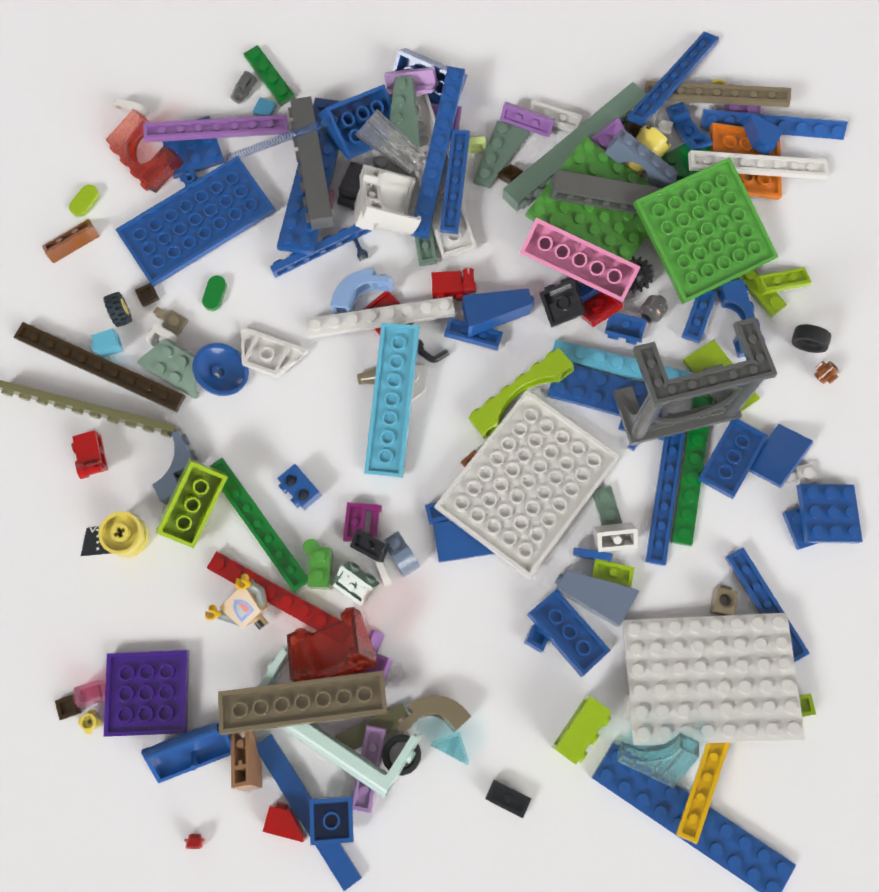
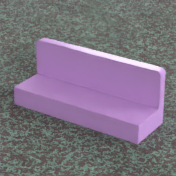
(424, 79)

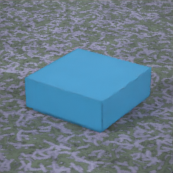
(264, 107)

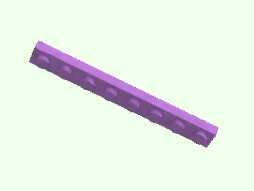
(215, 128)

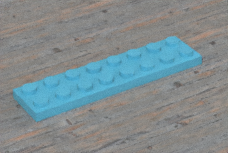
(392, 400)

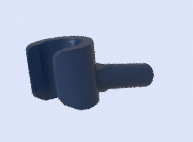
(359, 249)

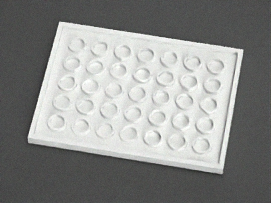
(527, 483)
(712, 679)

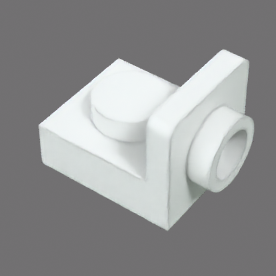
(664, 127)
(159, 333)

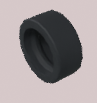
(811, 338)
(386, 754)

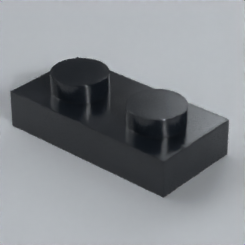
(369, 545)
(508, 798)

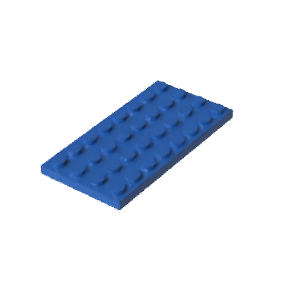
(195, 220)

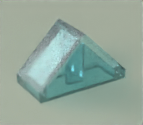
(452, 746)

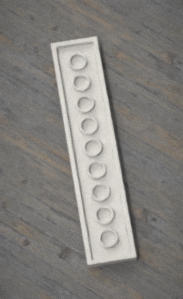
(448, 244)

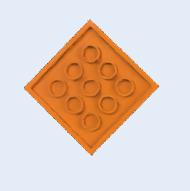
(734, 140)

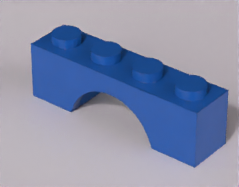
(735, 297)

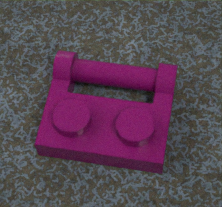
(356, 517)

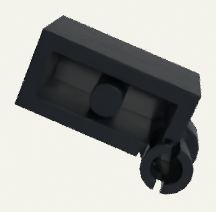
(350, 186)

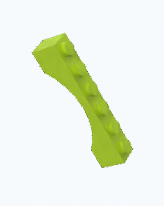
(551, 369)

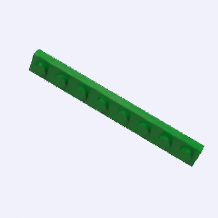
(689, 485)
(261, 529)

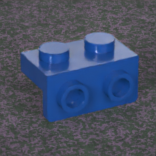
(625, 327)

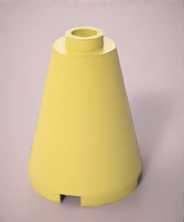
(654, 141)

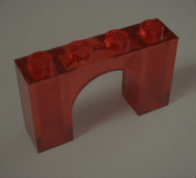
(124, 142)

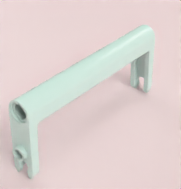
(339, 752)

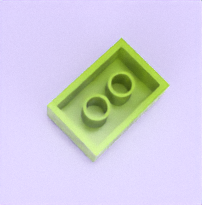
(582, 730)

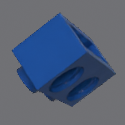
(301, 485)

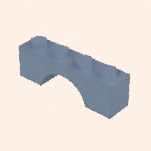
(628, 149)

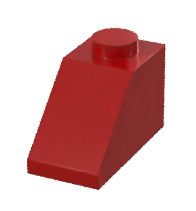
(284, 822)

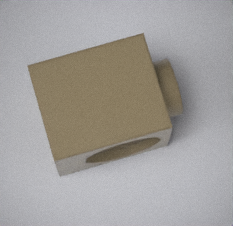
(717, 607)

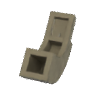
(434, 705)

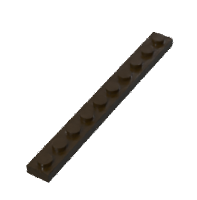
(99, 367)

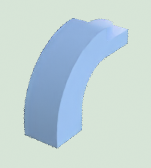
(355, 285)

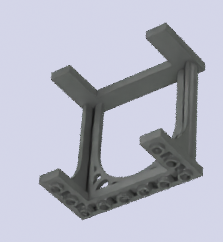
(719, 380)

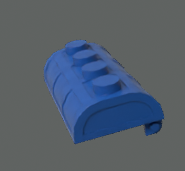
(187, 752)

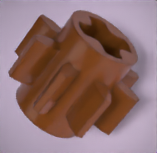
(826, 372)

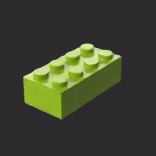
(191, 503)

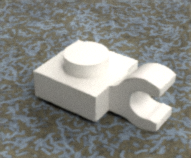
(804, 474)

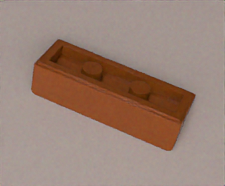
(70, 241)

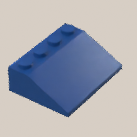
(351, 116)

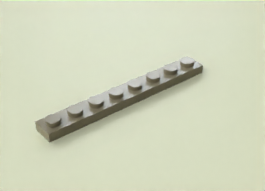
(729, 94)

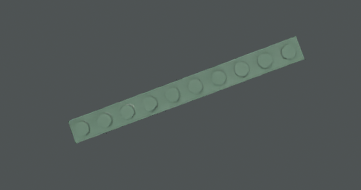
(538, 175)

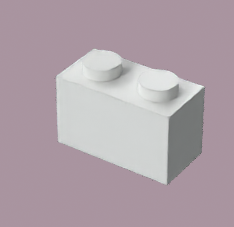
(615, 537)

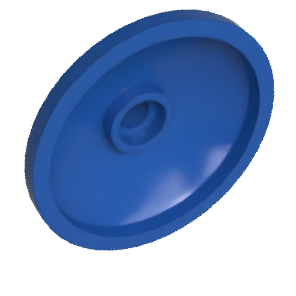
(222, 360)

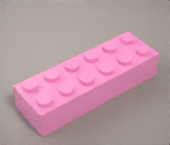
(579, 259)

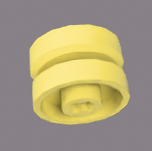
(123, 534)

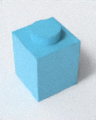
(106, 343)

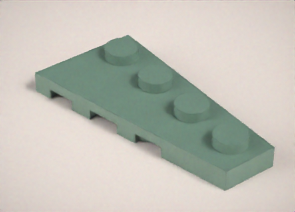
(404, 109)

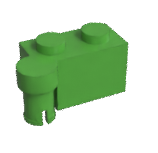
(319, 565)

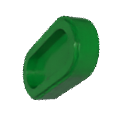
(214, 293)

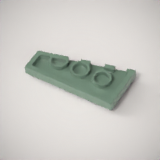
(501, 147)

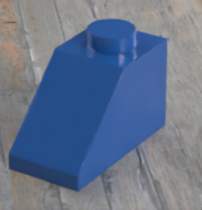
(762, 134)

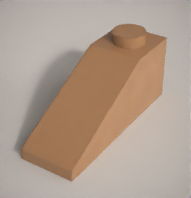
(245, 762)

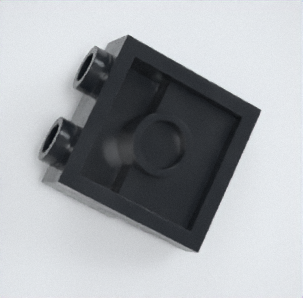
(563, 302)

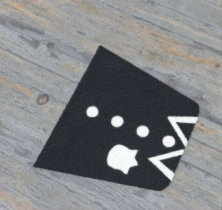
(91, 543)

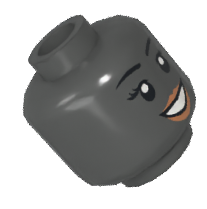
(654, 308)

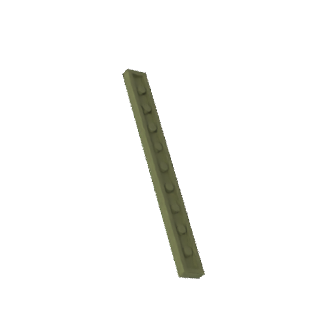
(94, 411)

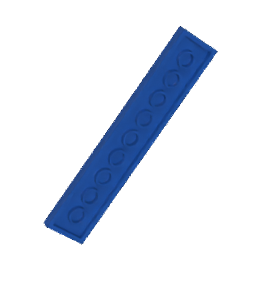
(296, 233)
(719, 839)

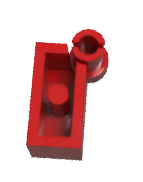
(453, 284)
(89, 454)

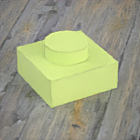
(477, 144)

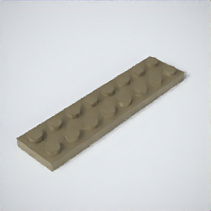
(302, 702)

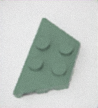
(173, 365)

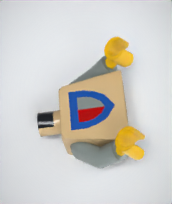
(243, 606)

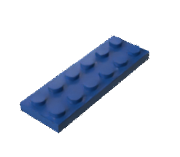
(594, 390)

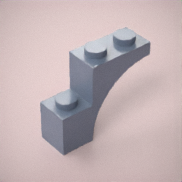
(165, 486)

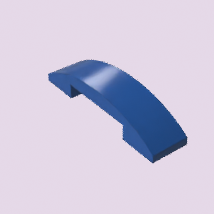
(686, 127)

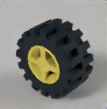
(117, 309)

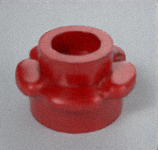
(194, 841)

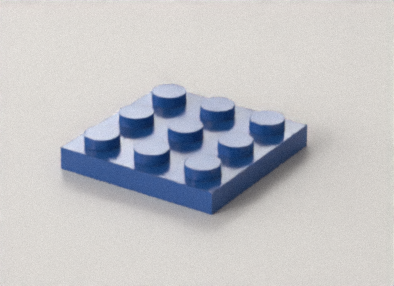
(196, 153)
(829, 513)

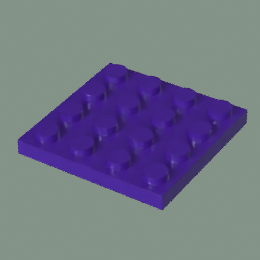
(146, 693)

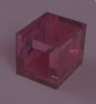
(89, 694)

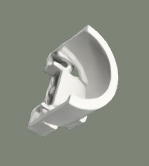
(385, 201)

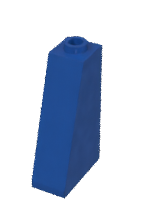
(494, 309)

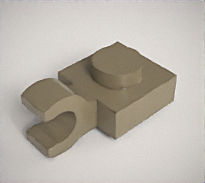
(173, 321)

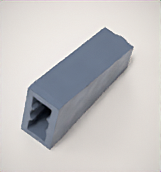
(599, 596)

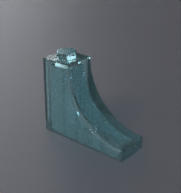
(661, 762)

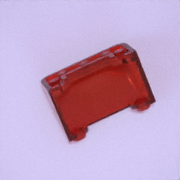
(332, 651)

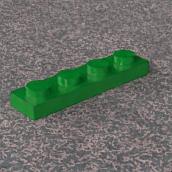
(269, 75)

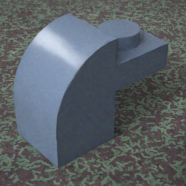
(401, 554)

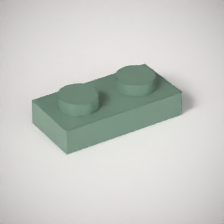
(426, 250)
(606, 506)

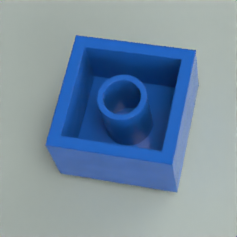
(331, 820)

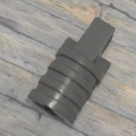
(243, 87)

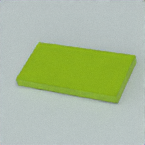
(710, 356)

